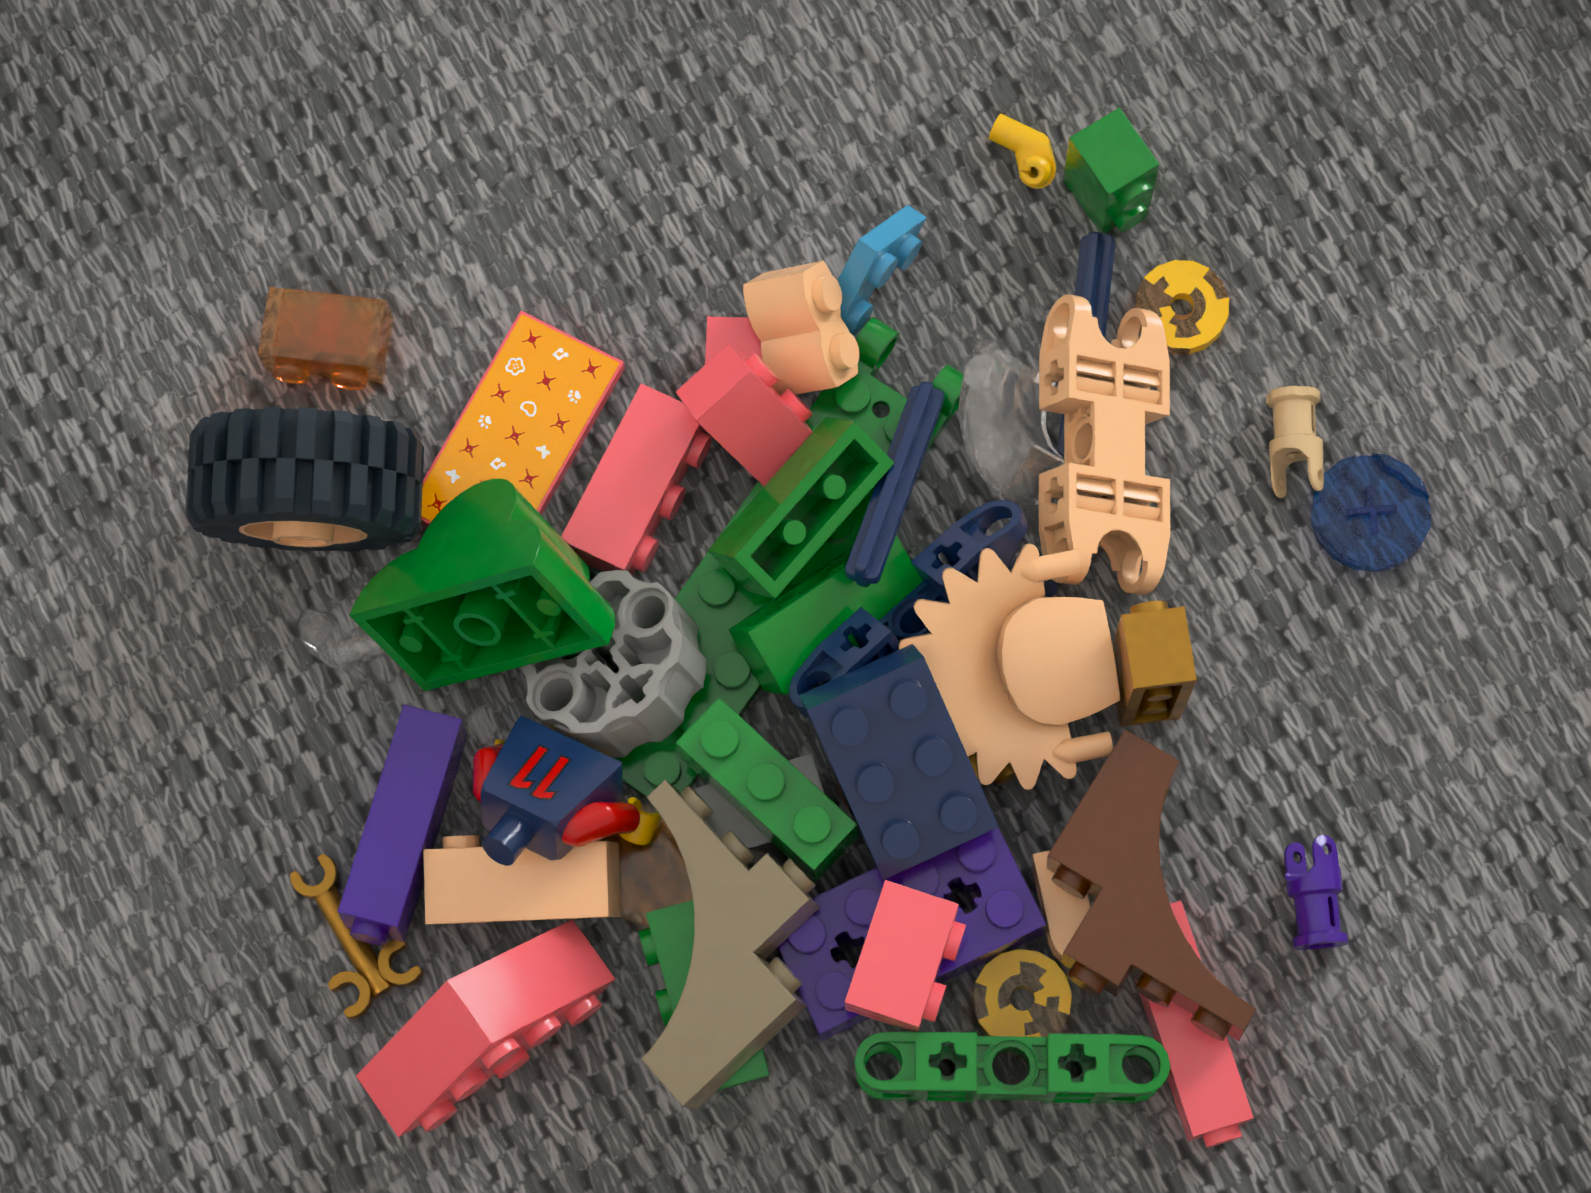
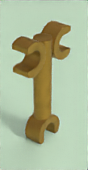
(374, 973)

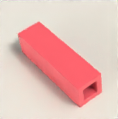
(1201, 1068)

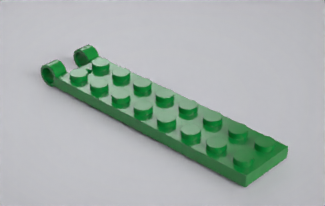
(720, 601)

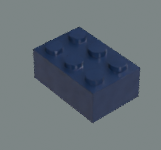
(898, 761)

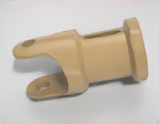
(1294, 435)

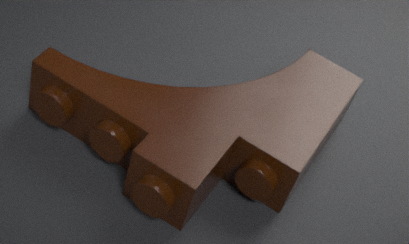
(1130, 927)

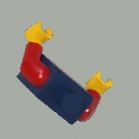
(551, 795)

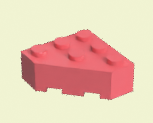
(484, 1026)

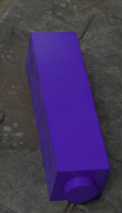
(401, 824)

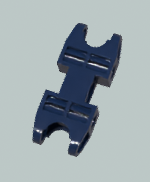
(961, 549)

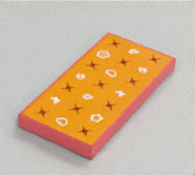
(524, 416)

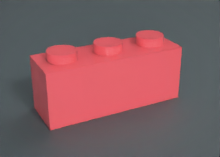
(637, 483)

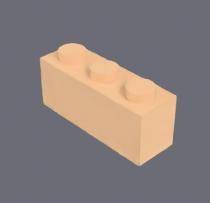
(472, 888)

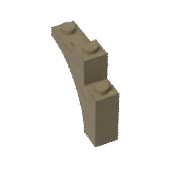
(740, 917)

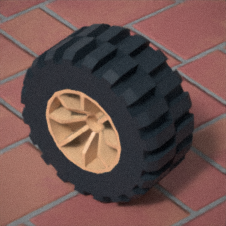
(305, 479)

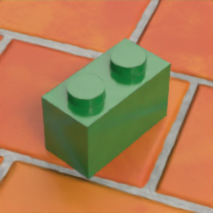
(1111, 172)

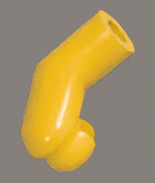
(1031, 150)

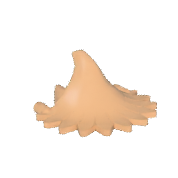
(1020, 664)

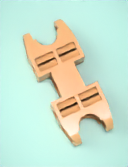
(1105, 411)

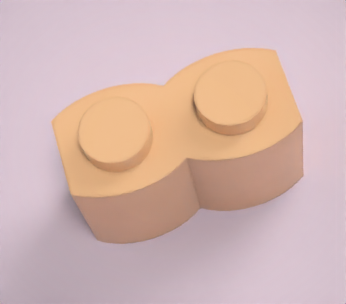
(802, 327)

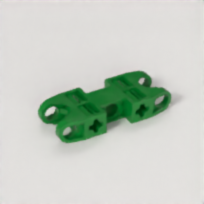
(1046, 1057)

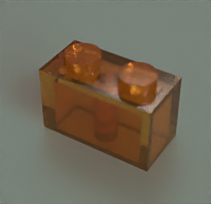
(325, 337)

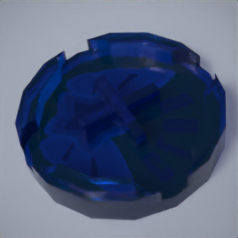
(1371, 512)

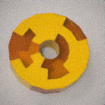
(1201, 289)
(1021, 971)

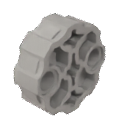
(656, 677)

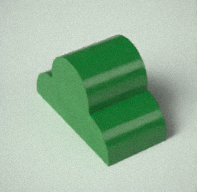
(483, 593)

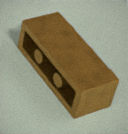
(1153, 663)

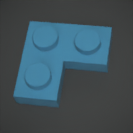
(873, 262)

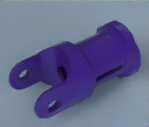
(1315, 895)

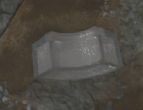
(1004, 424)

